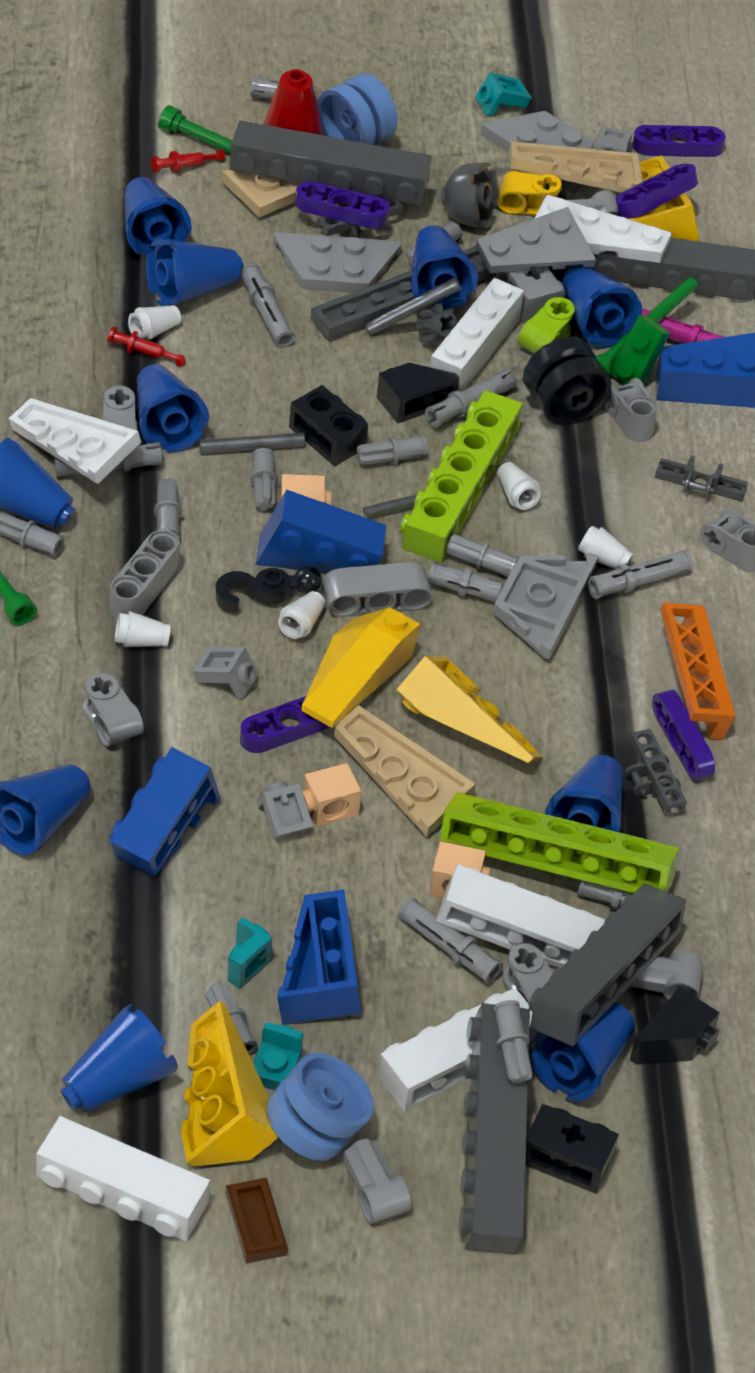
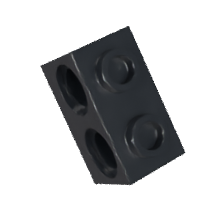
(328, 425)

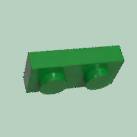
(640, 350)

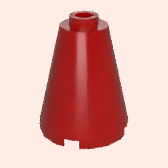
(295, 104)

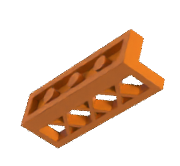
(703, 661)

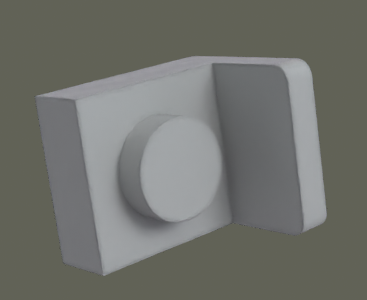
(613, 140)
(227, 666)
(285, 809)

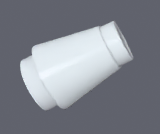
(153, 320)
(519, 487)
(606, 547)
(300, 616)
(140, 631)

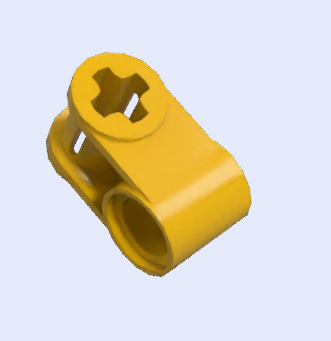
(526, 192)

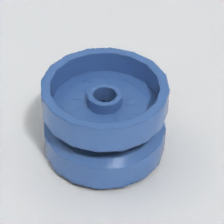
(358, 110)
(320, 1106)

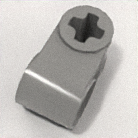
(120, 406)
(632, 410)
(735, 539)
(110, 710)
(526, 970)

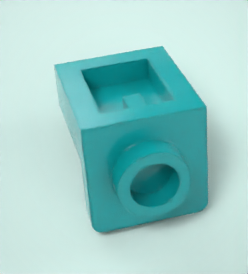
(503, 90)
(249, 954)
(277, 1053)

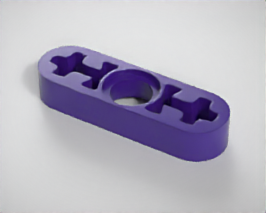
(649, 142)
(656, 190)
(312, 197)
(278, 733)
(683, 735)

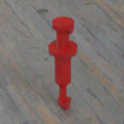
(176, 161)
(144, 346)

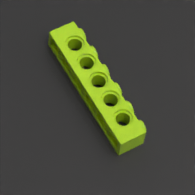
(461, 475)
(558, 844)

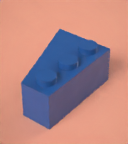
(709, 372)
(318, 536)
(163, 811)
(322, 966)

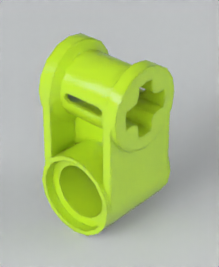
(547, 324)

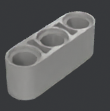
(145, 574)
(377, 587)

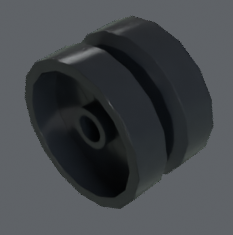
(567, 381)

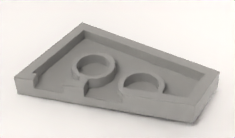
(539, 242)

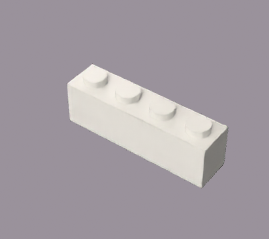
(479, 332)
(514, 915)
(435, 1057)
(122, 1178)

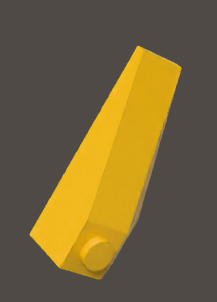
(673, 216)
(359, 662)
(449, 696)
(225, 1095)

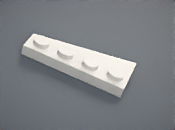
(613, 233)
(75, 438)

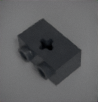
(570, 1148)

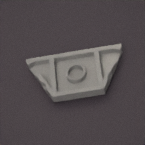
(536, 129)
(335, 261)
(543, 597)

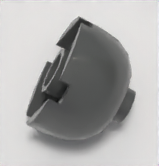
(471, 195)

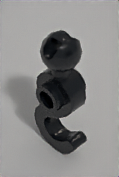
(268, 586)

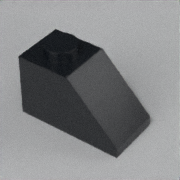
(412, 388)
(676, 1031)

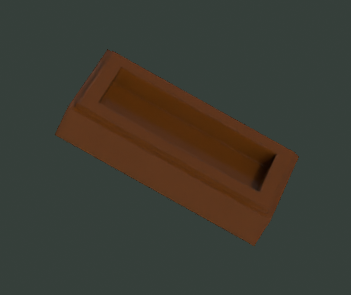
(256, 1220)

